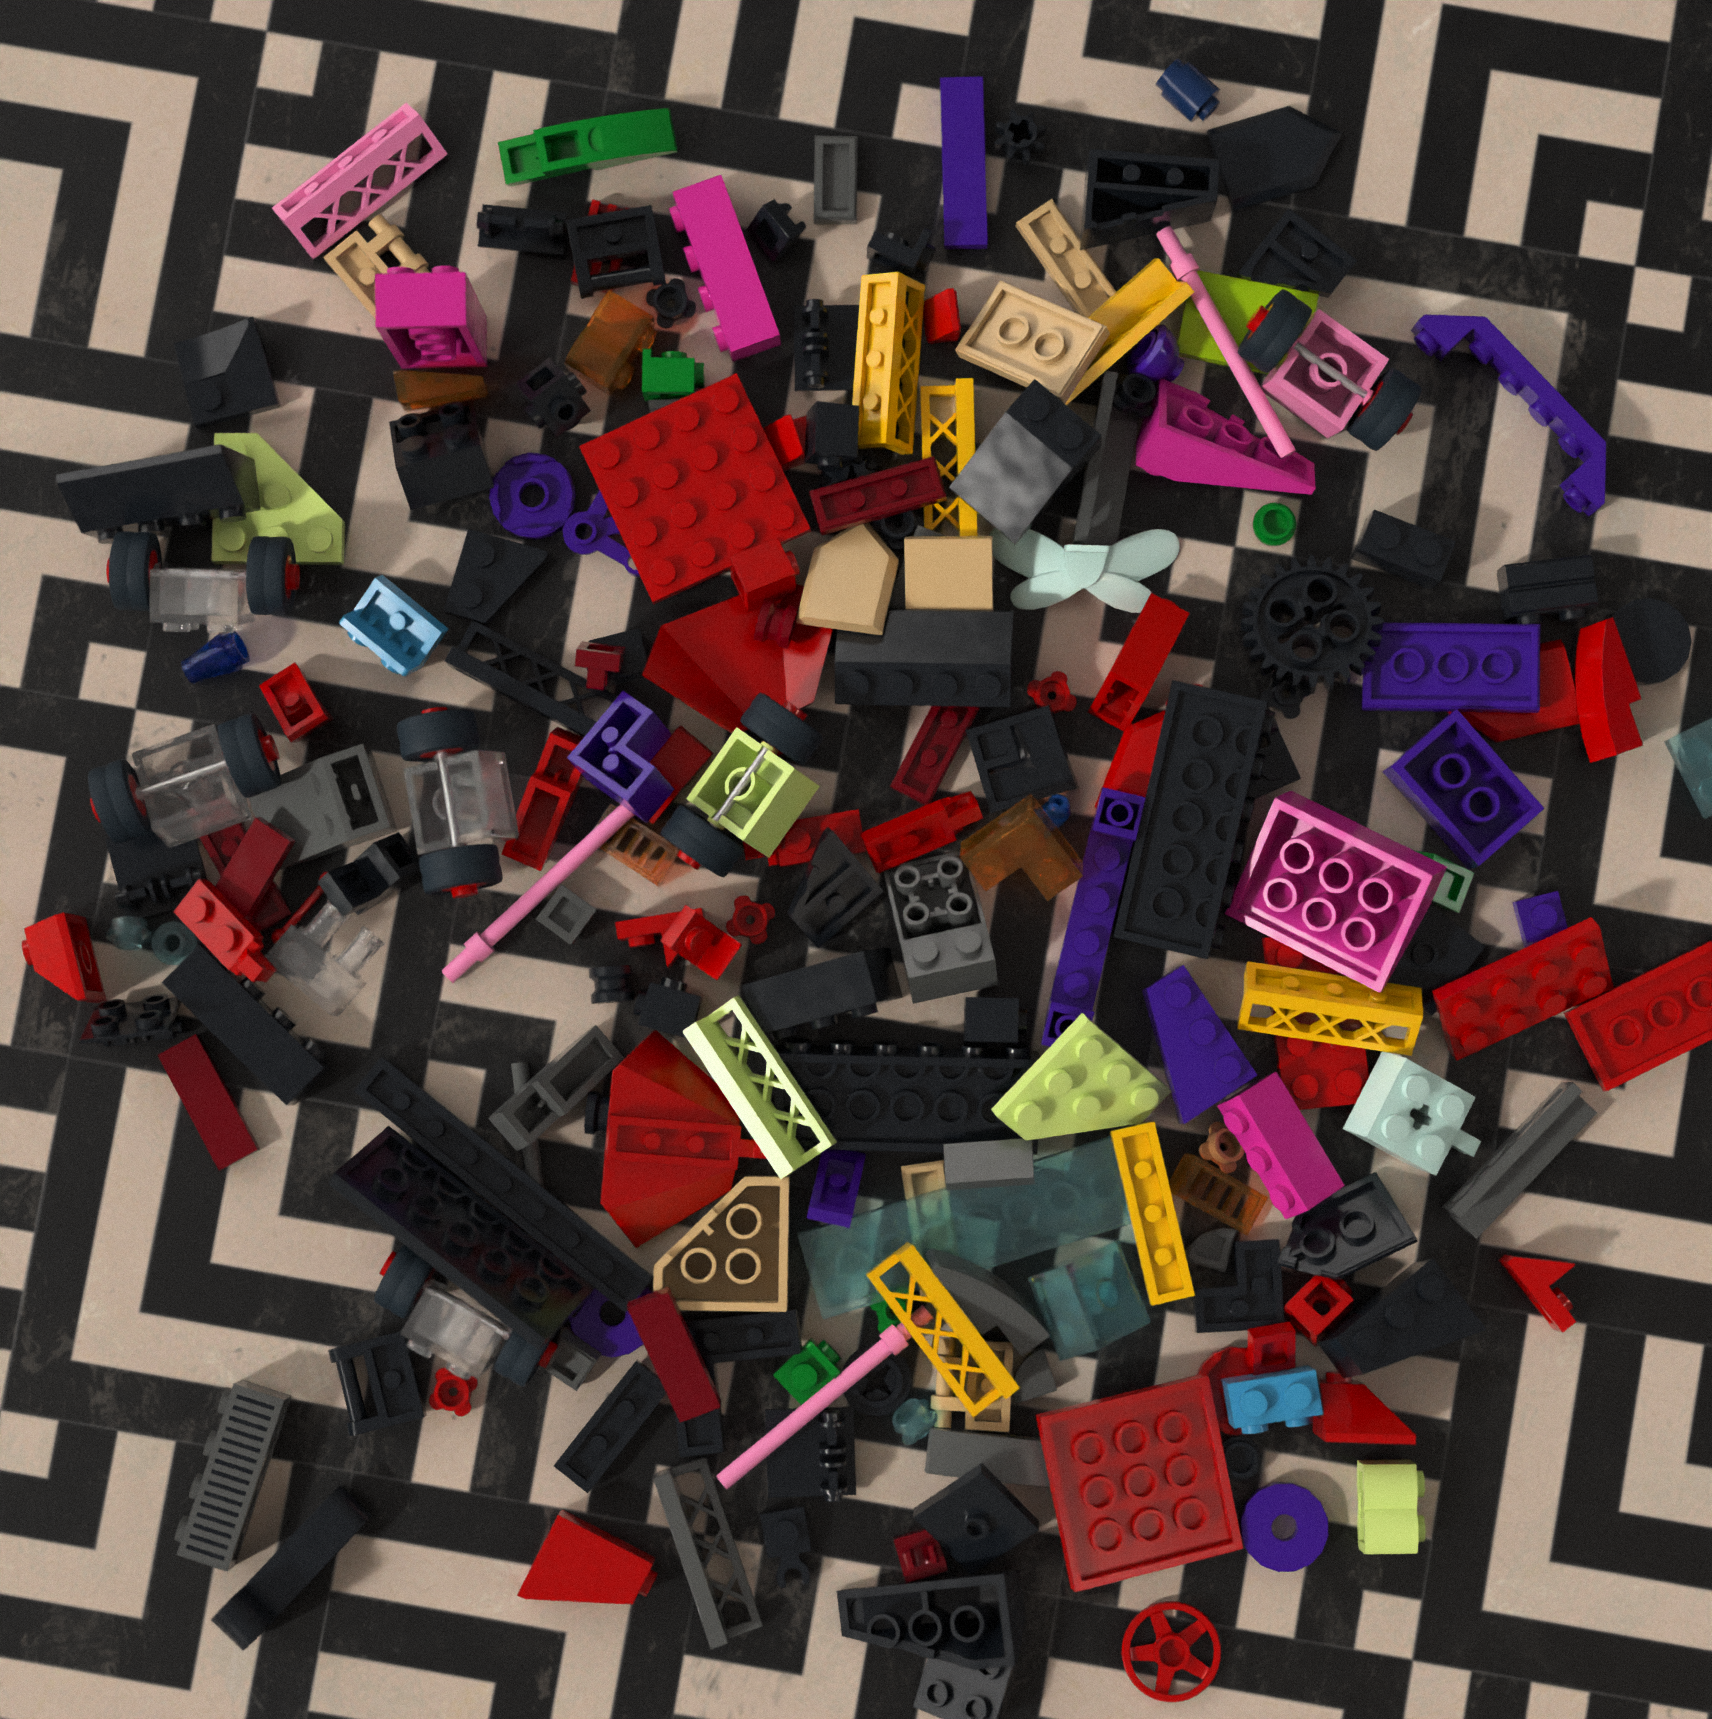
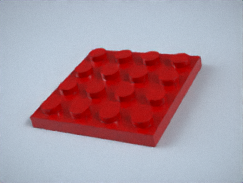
(694, 487)
(1139, 1482)

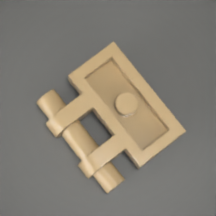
(359, 261)
(996, 1415)

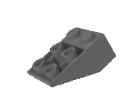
(328, 805)
(940, 927)

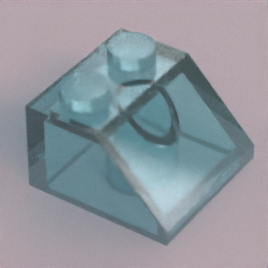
(1089, 1300)

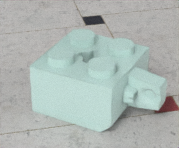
(1412, 1114)

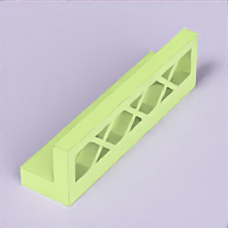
(746, 1094)

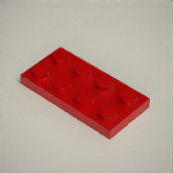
(1523, 988)
(1647, 1018)
(1313, 1070)

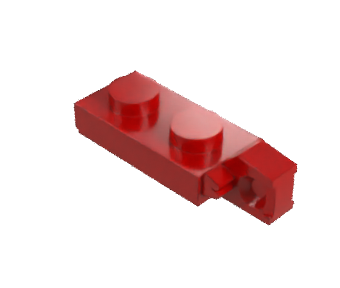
(920, 831)
(804, 836)
(224, 931)

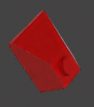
(65, 956)
(1356, 1414)

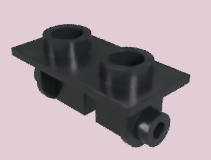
(522, 229)

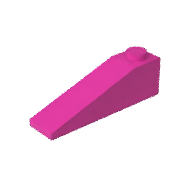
(1202, 447)

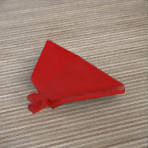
(720, 668)
(666, 1141)

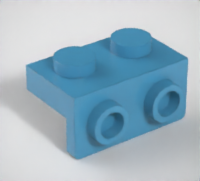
(393, 627)

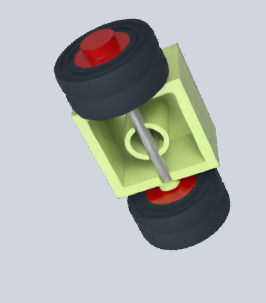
(748, 789)

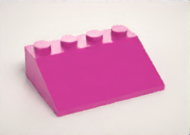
(1334, 889)

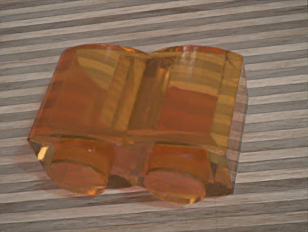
(610, 343)

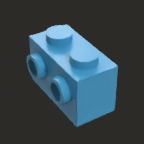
(1271, 1398)

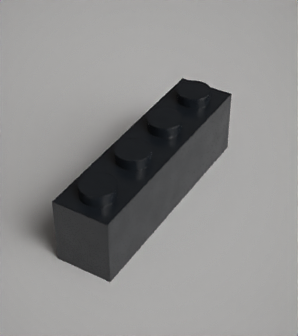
(248, 1025)

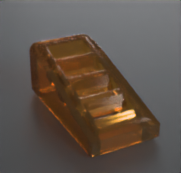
(430, 389)
(664, 864)
(1185, 1176)

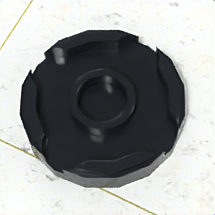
(1653, 639)

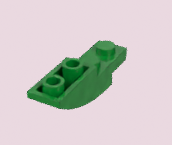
(587, 145)

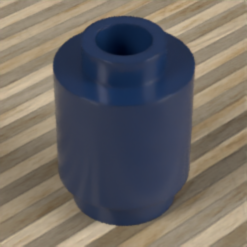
(1188, 91)

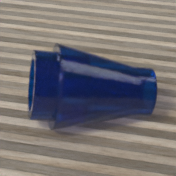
(217, 657)

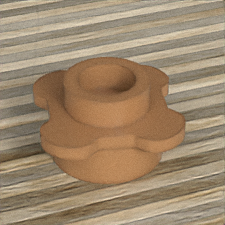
(1211, 1148)

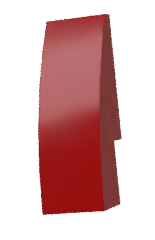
(1604, 692)
(546, 801)

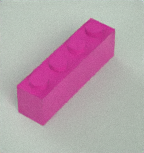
(725, 267)

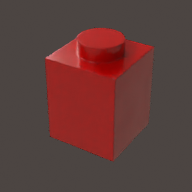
(764, 573)

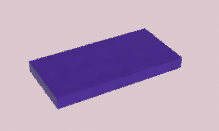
(1454, 668)

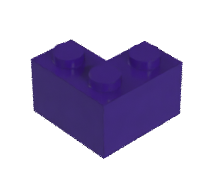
(618, 756)

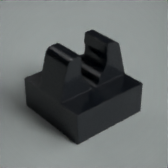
(775, 229)

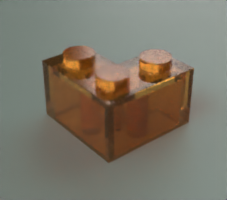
(1023, 839)

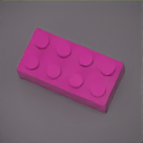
(430, 318)

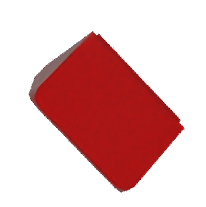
(942, 317)

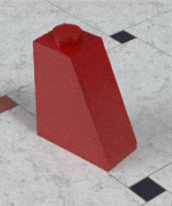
(1138, 662)
(587, 1566)

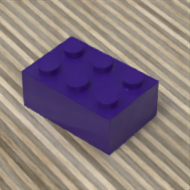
(1463, 790)

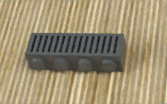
(233, 1474)

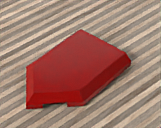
(1557, 702)
(1135, 757)

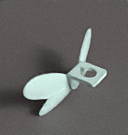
(1104, 571)

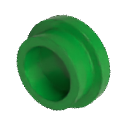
(1274, 524)

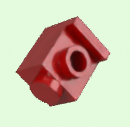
(1319, 1289)

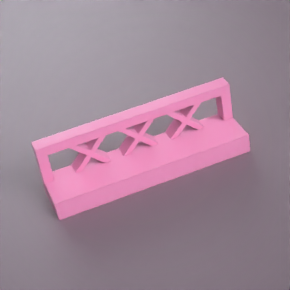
(349, 169)

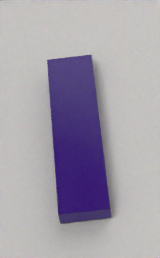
(963, 163)

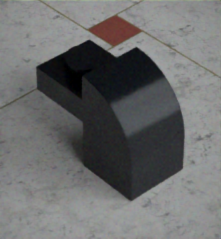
(371, 876)

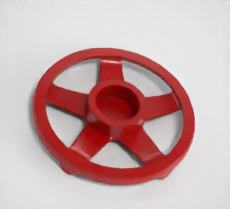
(1171, 1651)

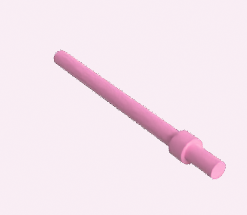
(1185, 270)
(481, 945)
(892, 1341)

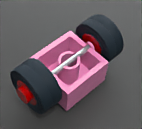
(1327, 373)

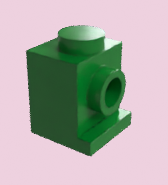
(670, 375)

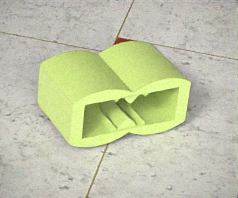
(1388, 1506)

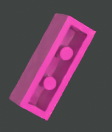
(1280, 1146)

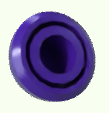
(1156, 355)

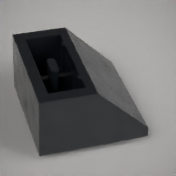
(440, 454)

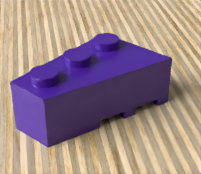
(1194, 1045)

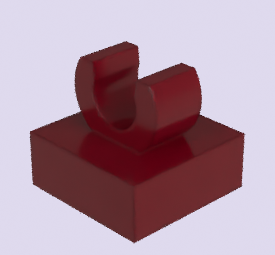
(919, 1555)

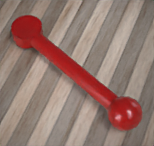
(278, 933)

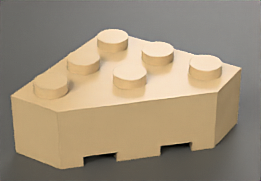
(734, 1253)

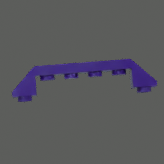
(1442, 333)
(1092, 911)

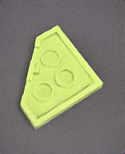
(287, 510)
(1080, 1087)

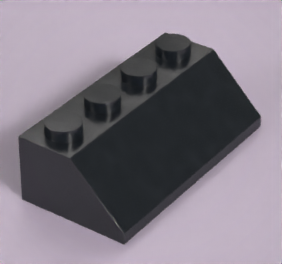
(162, 492)
(929, 660)

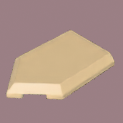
(849, 582)

